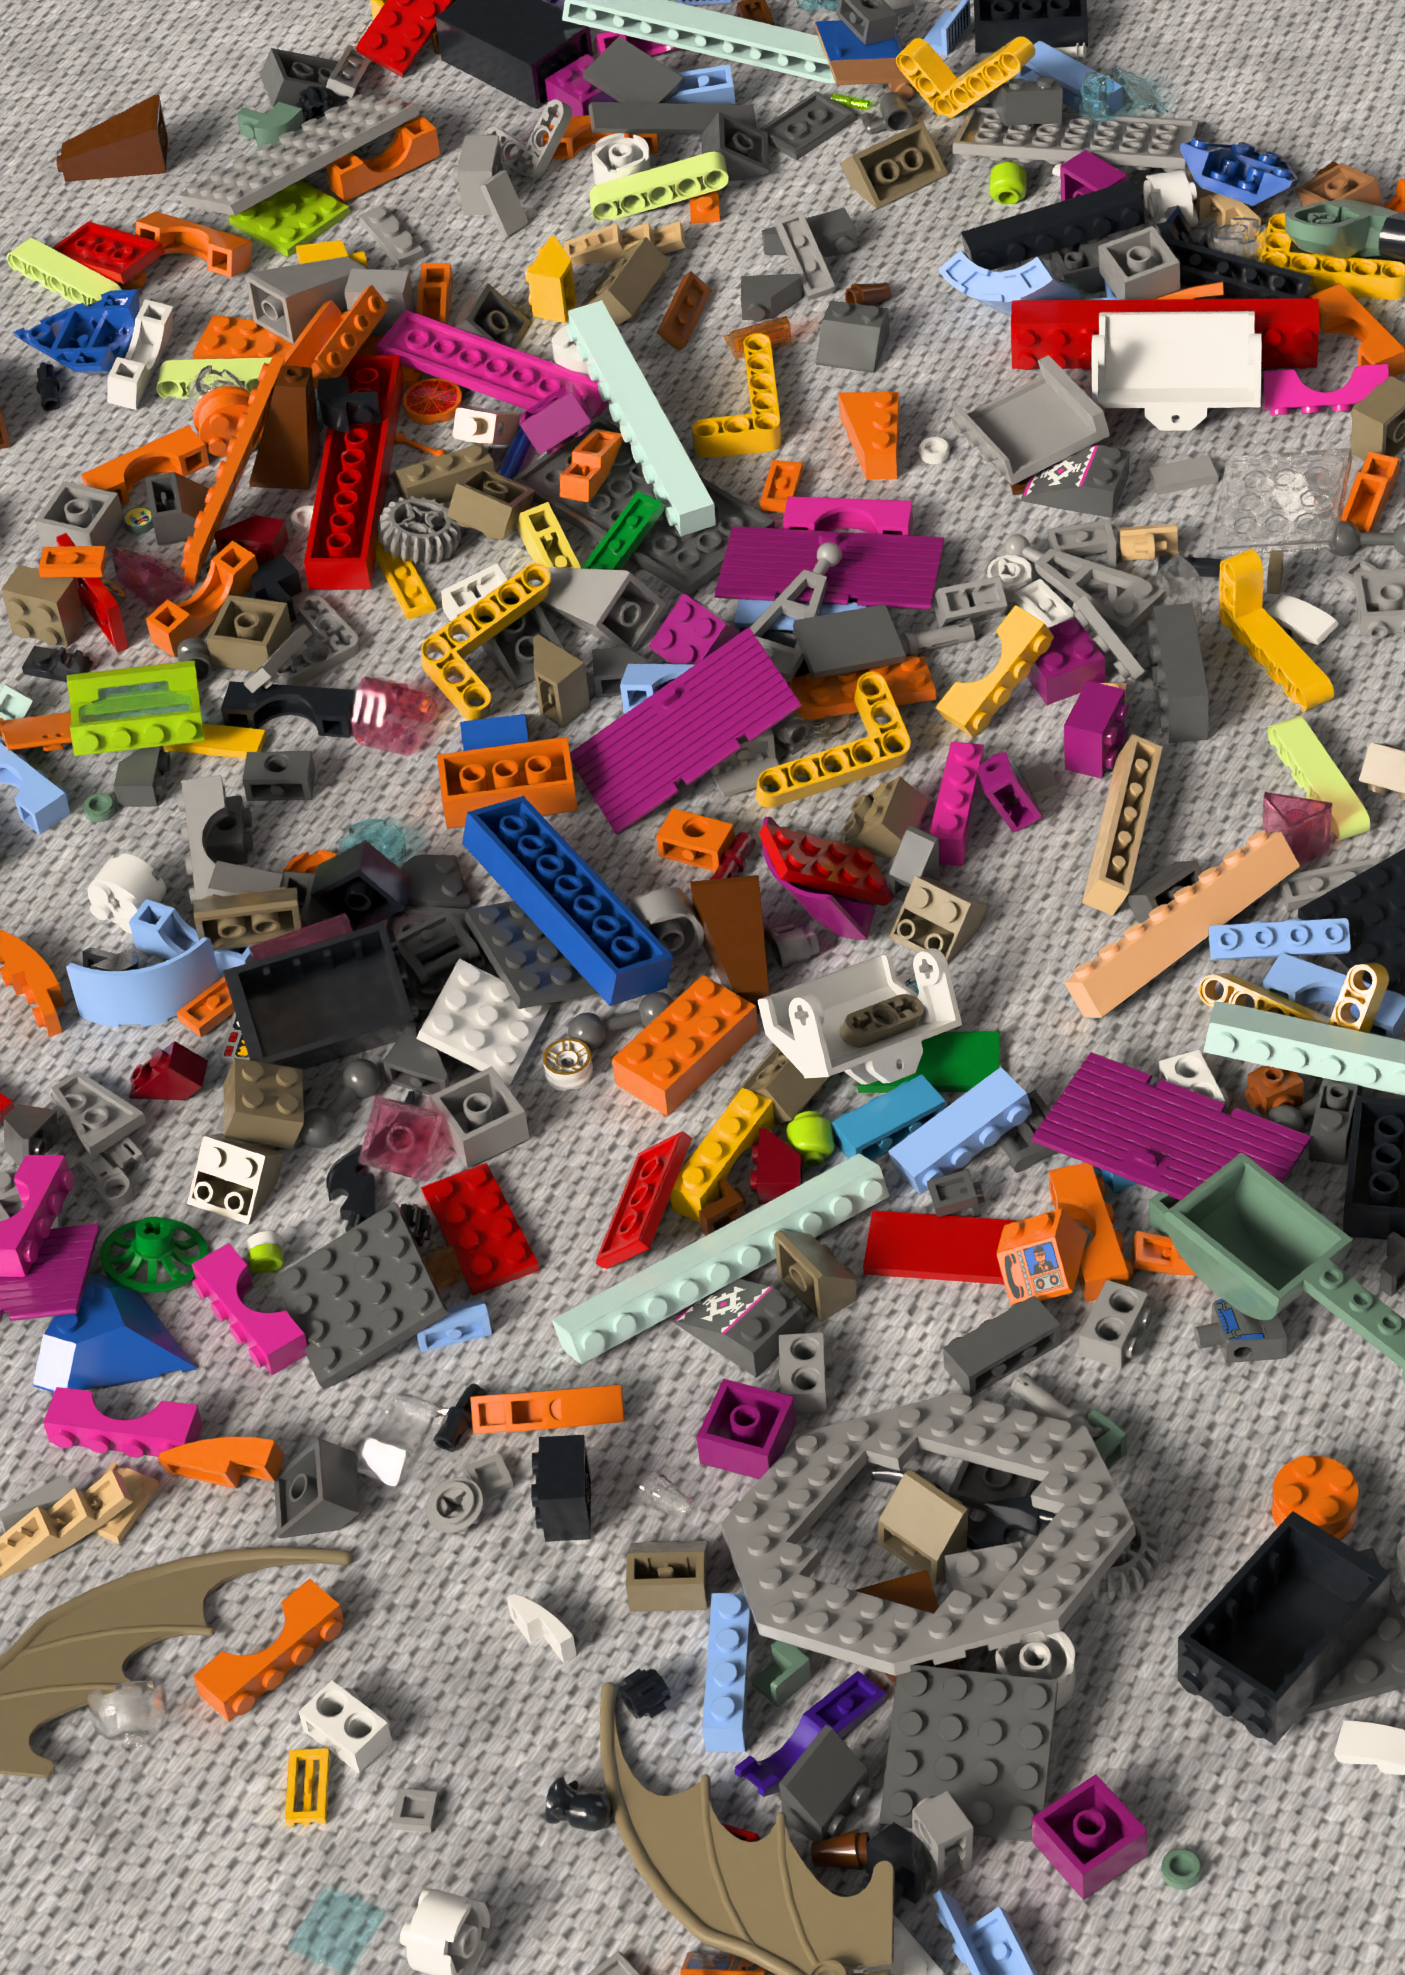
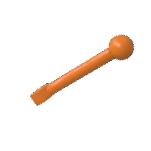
(401, 438)

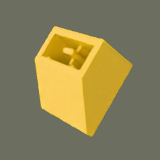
(551, 282)

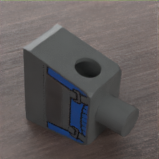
(1241, 1335)

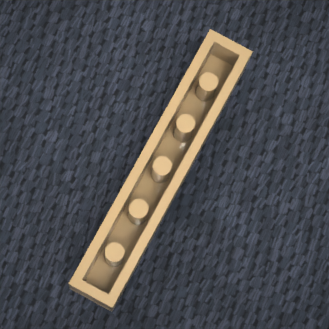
(1122, 825)

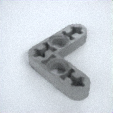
(533, 149)
(327, 646)

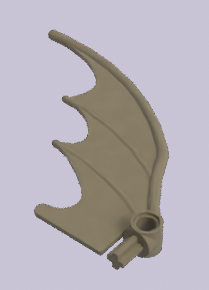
(96, 1633)
(741, 1893)

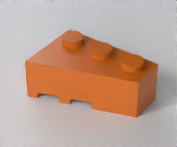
(873, 430)

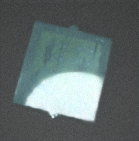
(1140, 91)
(335, 1931)

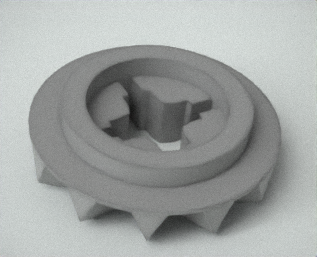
(456, 1491)

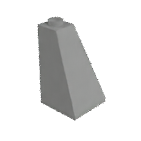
(291, 295)
(603, 603)

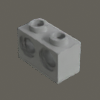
(970, 601)
(1115, 1324)
(803, 1374)
(945, 1836)

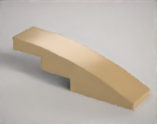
(1218, 206)
(611, 242)
(65, 1523)

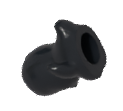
(581, 1809)

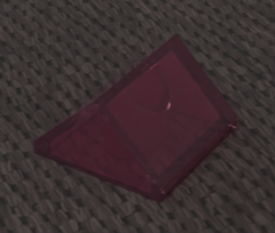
(147, 577)
(1302, 822)
(401, 1138)

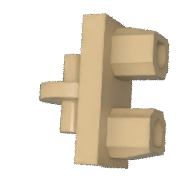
(1148, 542)

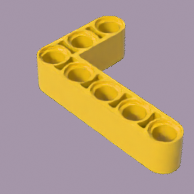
(951, 94)
(1357, 275)
(747, 432)
(479, 633)
(1268, 643)
(844, 755)
(1352, 992)

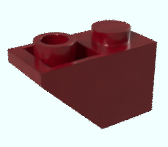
(258, 534)
(169, 1075)
(777, 1167)

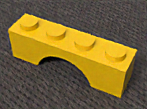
(974, 703)
(719, 1150)

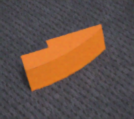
(435, 291)
(590, 465)
(1371, 491)
(225, 1460)

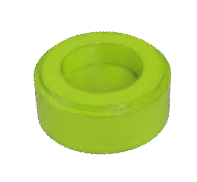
(265, 1258)

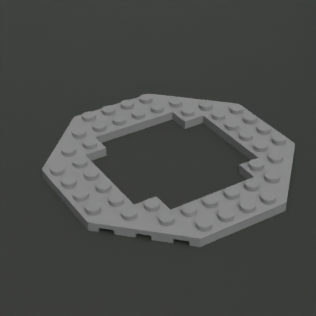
(888, 1636)

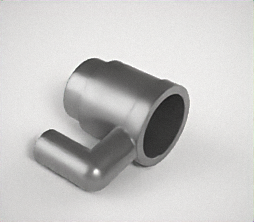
(891, 105)
(790, 733)
(791, 944)

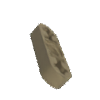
(875, 1031)

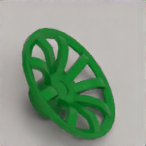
(152, 1244)

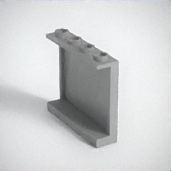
(1033, 424)

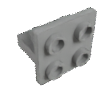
(743, 768)

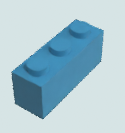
(887, 1119)

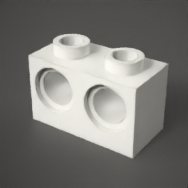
(470, 590)
(1194, 1074)
(341, 1731)

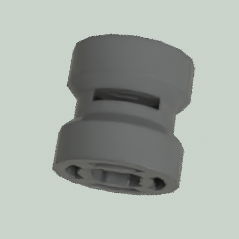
(196, 650)

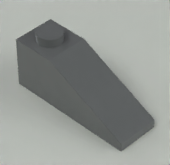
(831, 230)

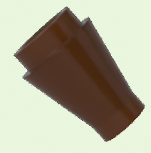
(868, 293)
(841, 1851)

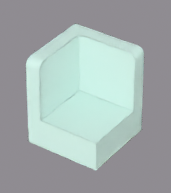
(13, 702)

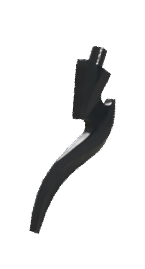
(359, 1189)
(1000, 1517)

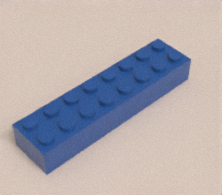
(567, 900)

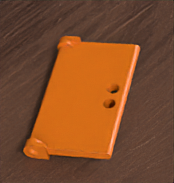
(46, 731)

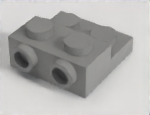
(1380, 602)

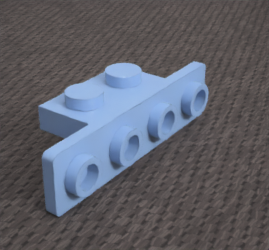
(1269, 939)
(989, 1944)

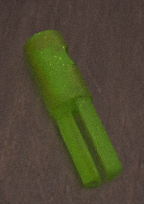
(848, 101)

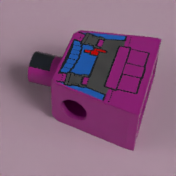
(1002, 779)

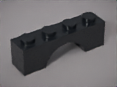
(325, 707)

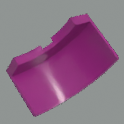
(828, 909)

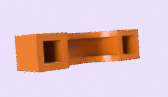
(580, 135)
(411, 147)
(224, 252)
(1344, 314)
(174, 452)
(228, 575)
(1081, 1197)
(235, 1681)

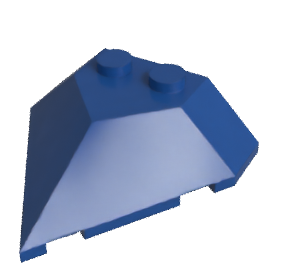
(90, 335)
(107, 1342)

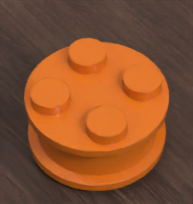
(218, 416)
(1317, 1491)

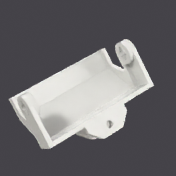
(1176, 364)
(809, 1018)

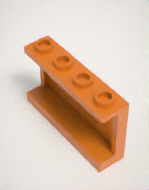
(336, 336)

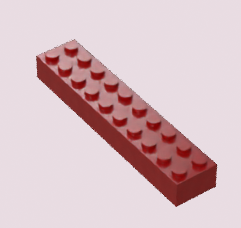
(1066, 328)
(354, 483)

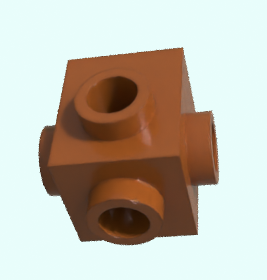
(1272, 1088)

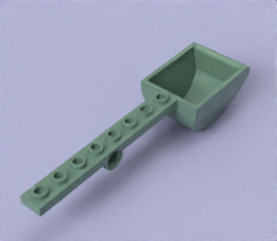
(1268, 1247)

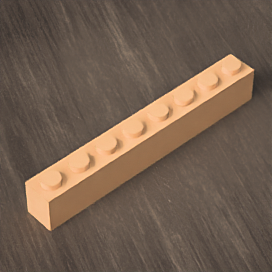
(1181, 924)

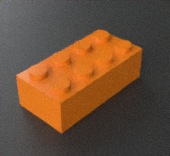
(501, 773)
(685, 1045)

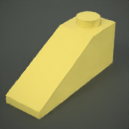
(545, 538)

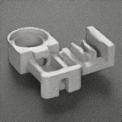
(108, 1171)

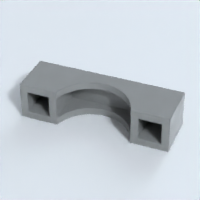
(204, 807)

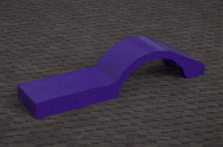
(840, 1710)

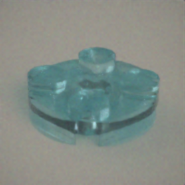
(386, 839)

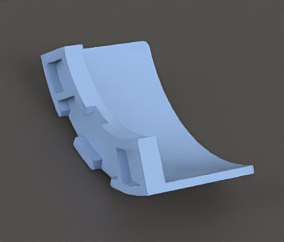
(998, 289)
(144, 994)

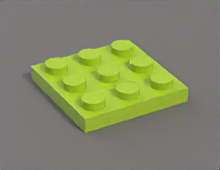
(291, 217)

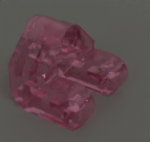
(377, 699)

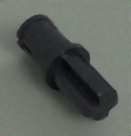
(48, 387)
(1204, 566)
(458, 1420)

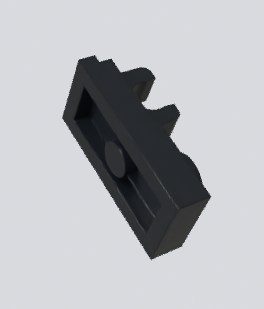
(55, 663)

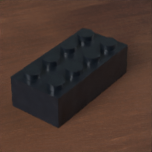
(1050, 21)
(1376, 1170)

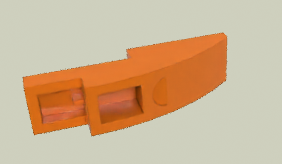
(33, 978)
(547, 1409)

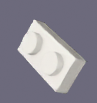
(1043, 603)

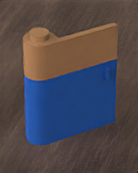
(860, 63)

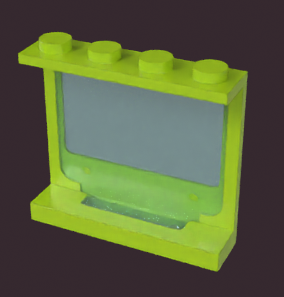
(134, 708)

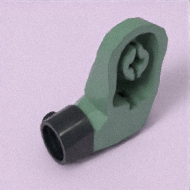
(1348, 230)

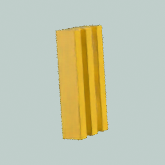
(307, 1816)

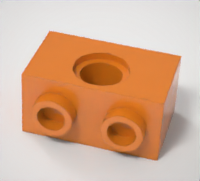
(694, 839)

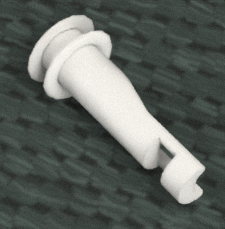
(1074, 52)

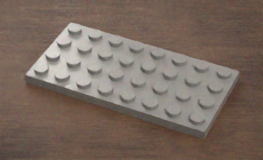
(1118, 141)
(297, 154)

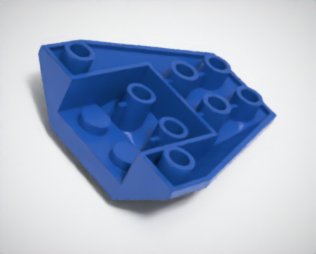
(1237, 170)

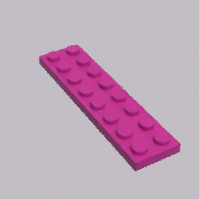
(482, 363)

